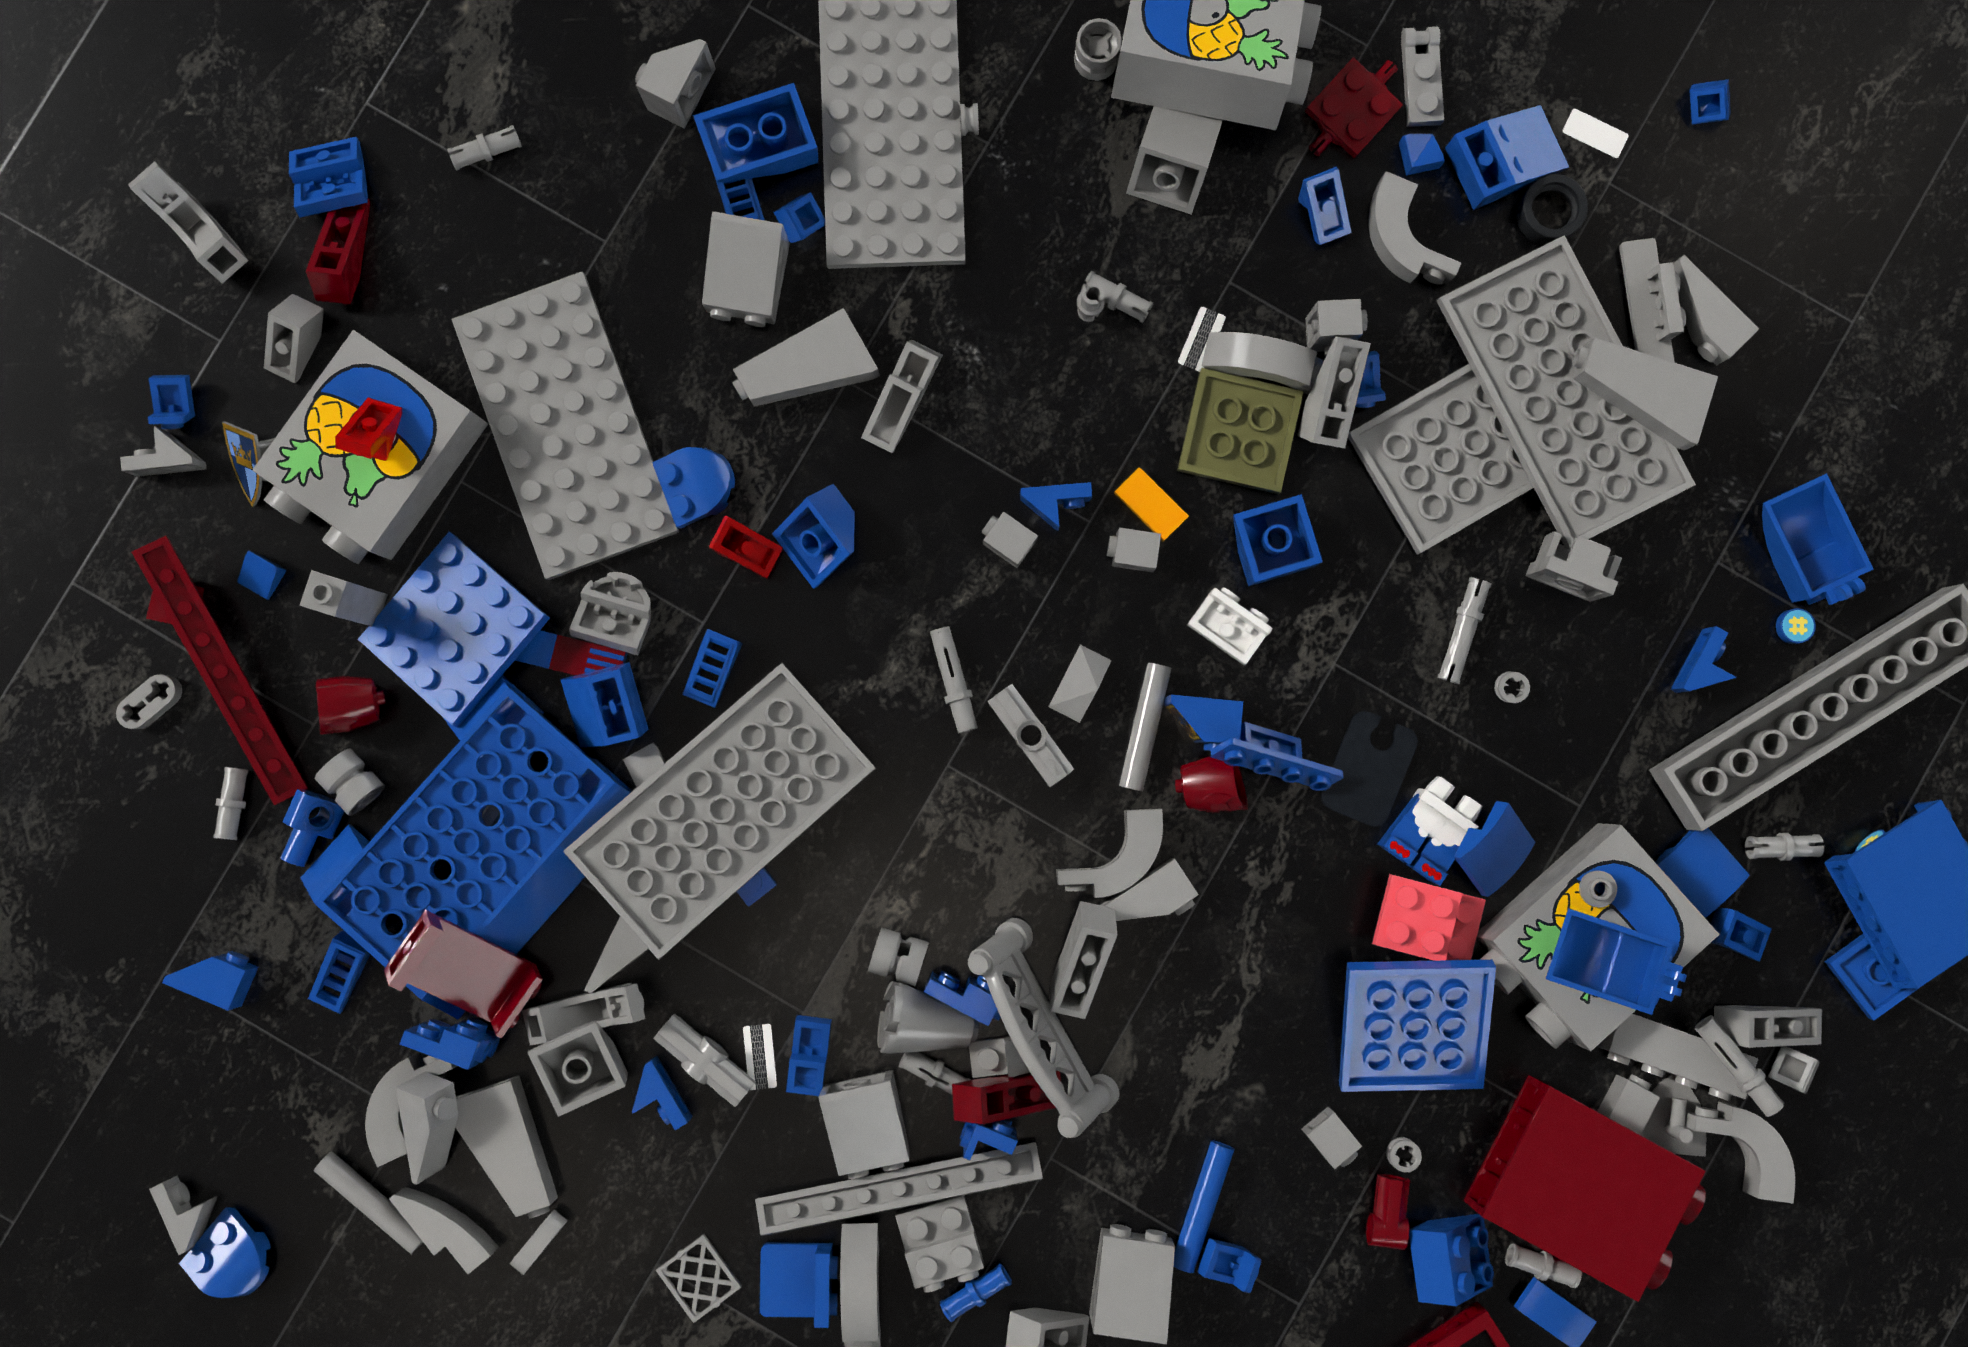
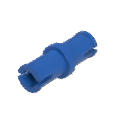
(975, 1292)

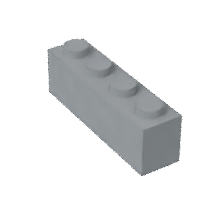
(1672, 1051)

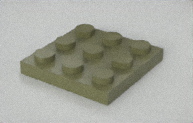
(1240, 431)

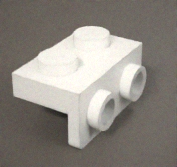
(1230, 624)

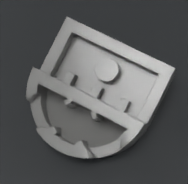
(613, 613)

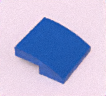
(328, 177)
(1495, 851)
(1703, 870)

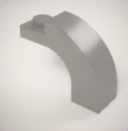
(190, 221)
(1393, 237)
(1262, 358)
(1132, 862)
(607, 1006)
(383, 1115)
(1767, 1158)
(860, 1285)

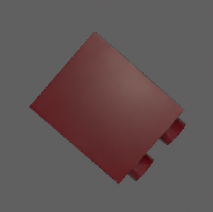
(1586, 1189)

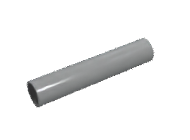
(1145, 726)
(367, 1200)

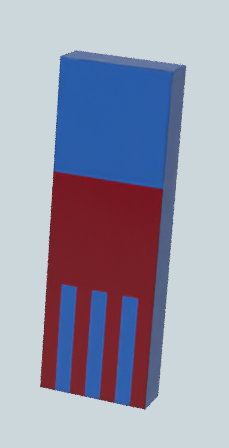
(569, 654)

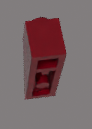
(339, 254)
(998, 1098)

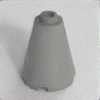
(921, 1023)

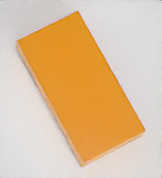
(1151, 504)

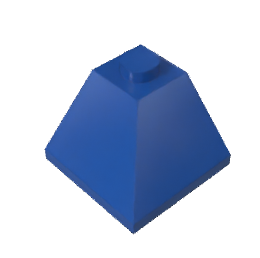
(818, 534)

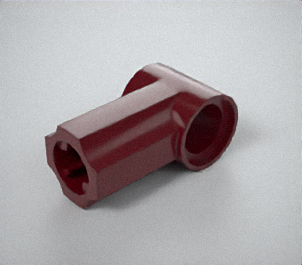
(1388, 1222)

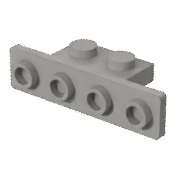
(1652, 298)

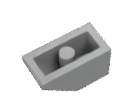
(292, 336)
(1046, 1328)

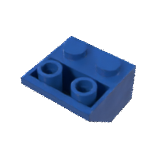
(605, 706)
(1451, 1259)

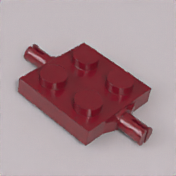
(1353, 108)

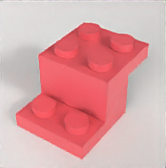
(1428, 920)

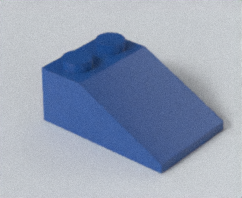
(758, 136)

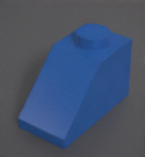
(217, 980)

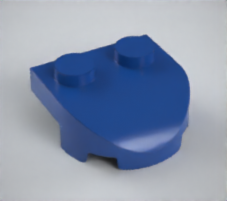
(694, 483)
(228, 1257)

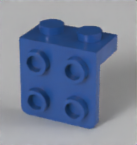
(799, 1281)

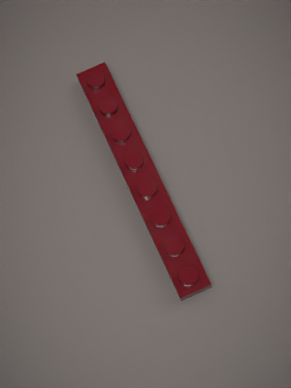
(219, 669)

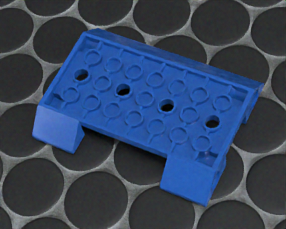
(502, 875)

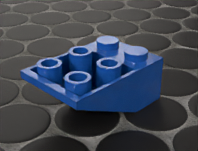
(1505, 155)

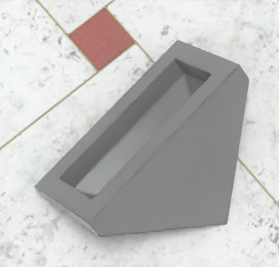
(1080, 683)

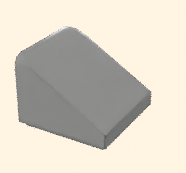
(1794, 1069)

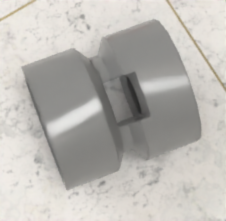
(1097, 49)
(348, 780)
(898, 956)

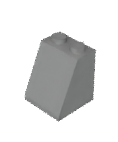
(1174, 158)
(744, 269)
(865, 1124)
(1132, 1284)

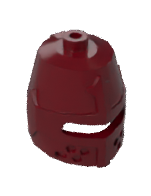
(347, 703)
(1212, 786)

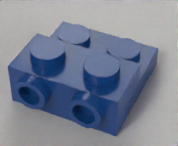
(971, 1000)
(461, 1044)

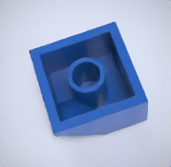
(1275, 540)

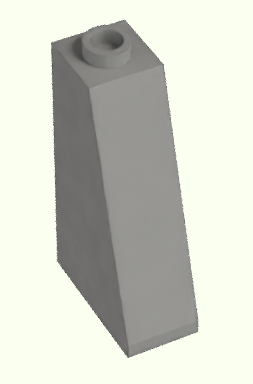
(809, 362)
(1649, 389)
(342, 599)
(506, 1144)

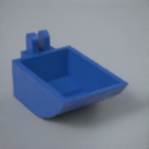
(1814, 544)
(1614, 963)

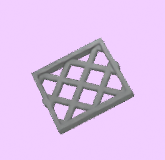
(679, 1294)

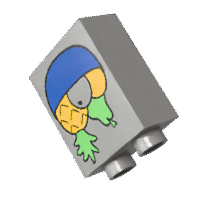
(1217, 57)
(367, 499)
(1528, 929)

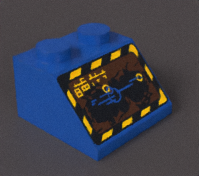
(1206, 719)

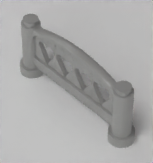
(1086, 1094)

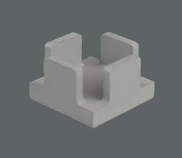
(1580, 571)

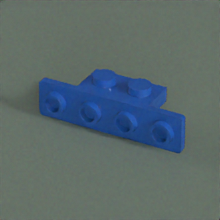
(1276, 755)

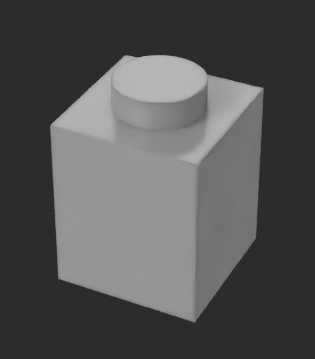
(1008, 538)
(1134, 549)
(1629, 1102)
(1332, 1138)

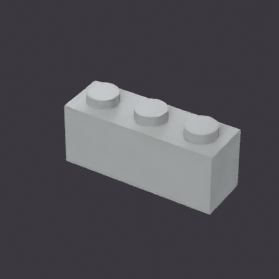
(1083, 959)

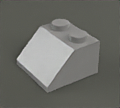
(675, 80)
(579, 1067)

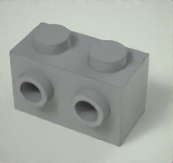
(1334, 319)

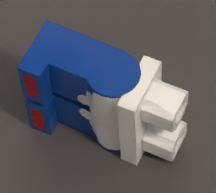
(1430, 830)

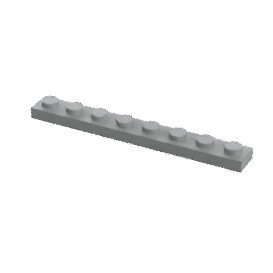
(897, 1189)

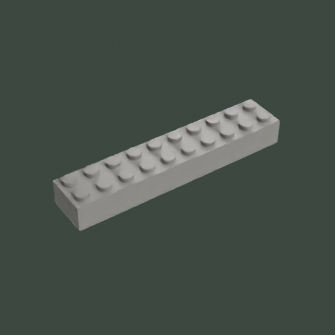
(1818, 710)

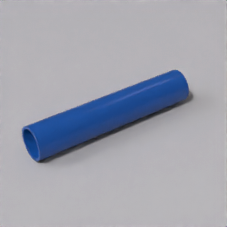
(1202, 1206)

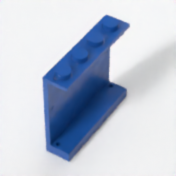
(1910, 895)

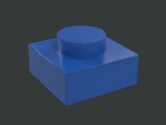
(757, 887)

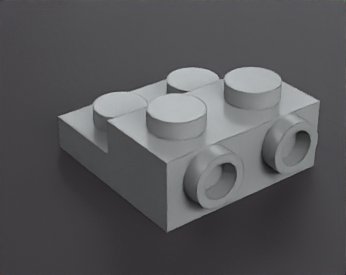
(940, 1243)

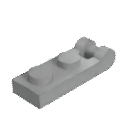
(1422, 77)

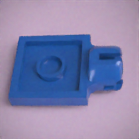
(1865, 978)

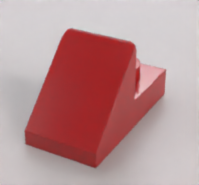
(370, 430)
(745, 547)

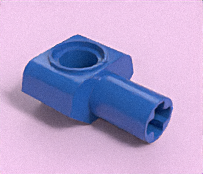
(307, 830)

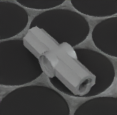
(1044, 755)
(704, 1060)

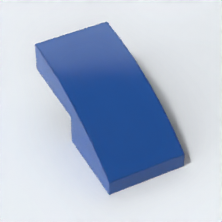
(808, 1055)
(1554, 1313)

